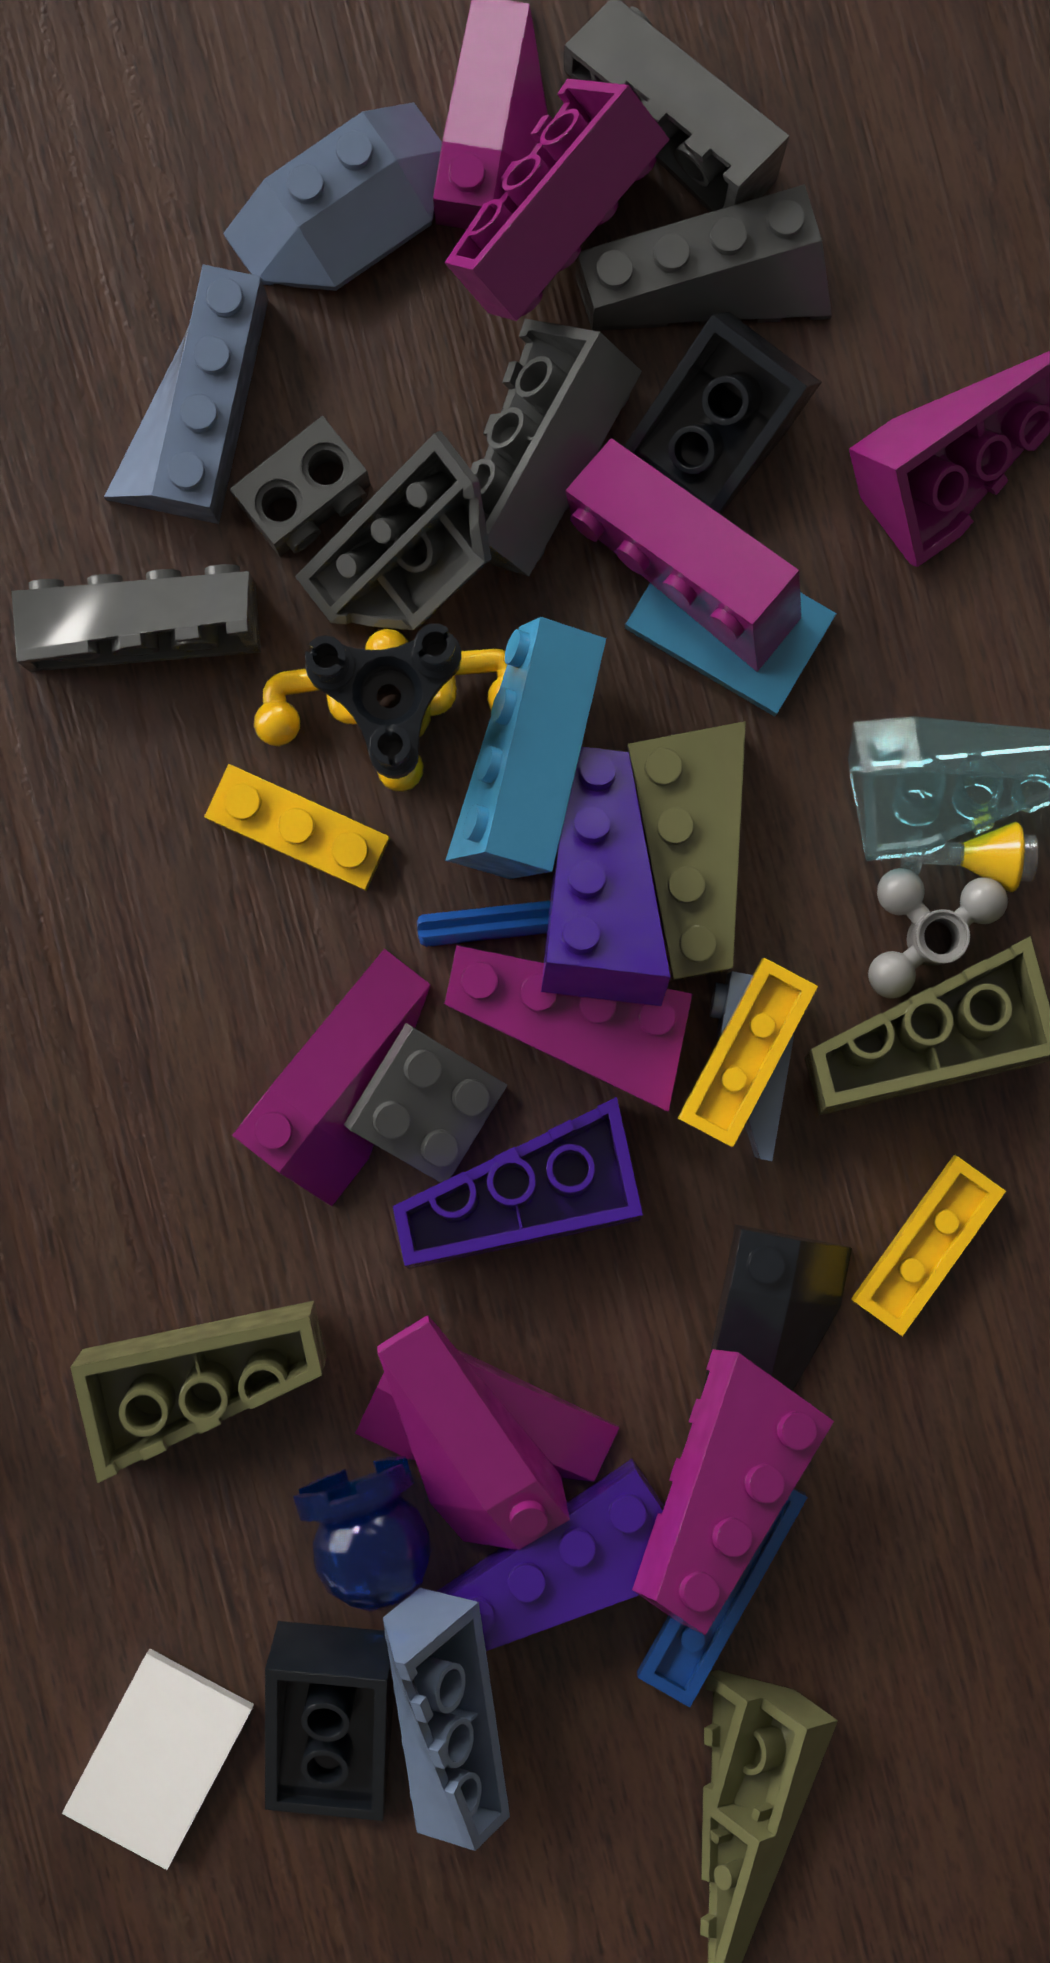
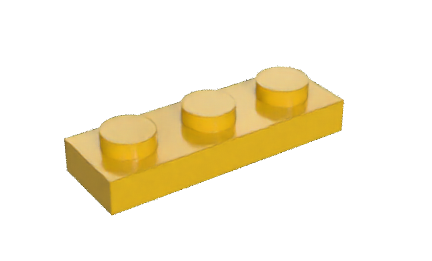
(297, 827)
(747, 1052)
(928, 1245)

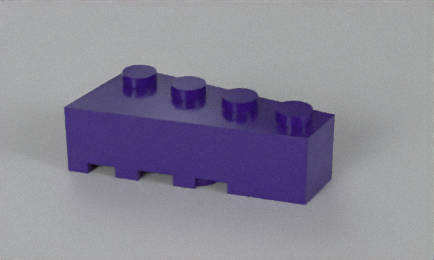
(603, 898)

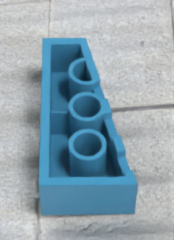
(529, 752)

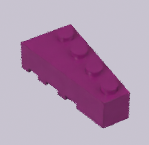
(727, 1489)

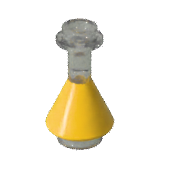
(999, 854)

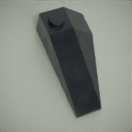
(779, 1299)

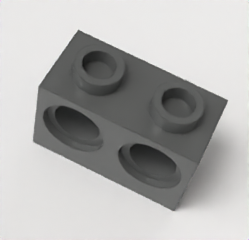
(290, 475)

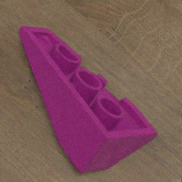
(942, 458)
(468, 1446)

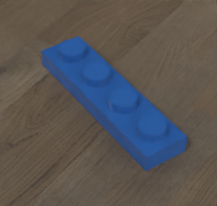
(683, 1657)

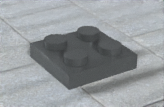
(425, 1104)

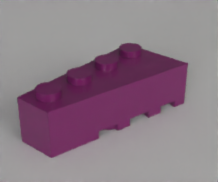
(556, 195)
(688, 552)
(611, 1040)

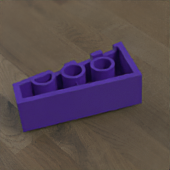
(540, 1191)
(571, 1568)

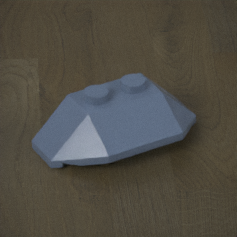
(341, 202)

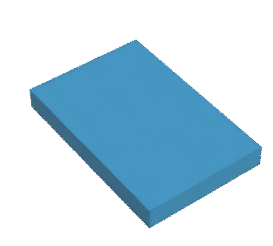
(680, 636)

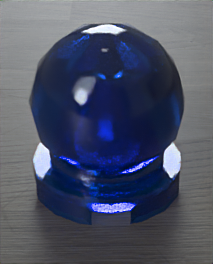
(368, 1537)

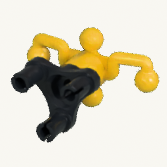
(359, 681)

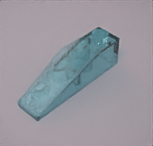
(941, 779)

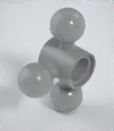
(902, 893)

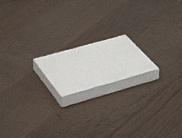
(158, 1759)

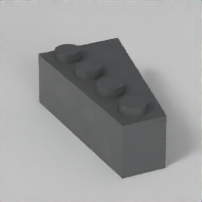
(717, 139)

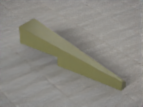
(762, 1770)

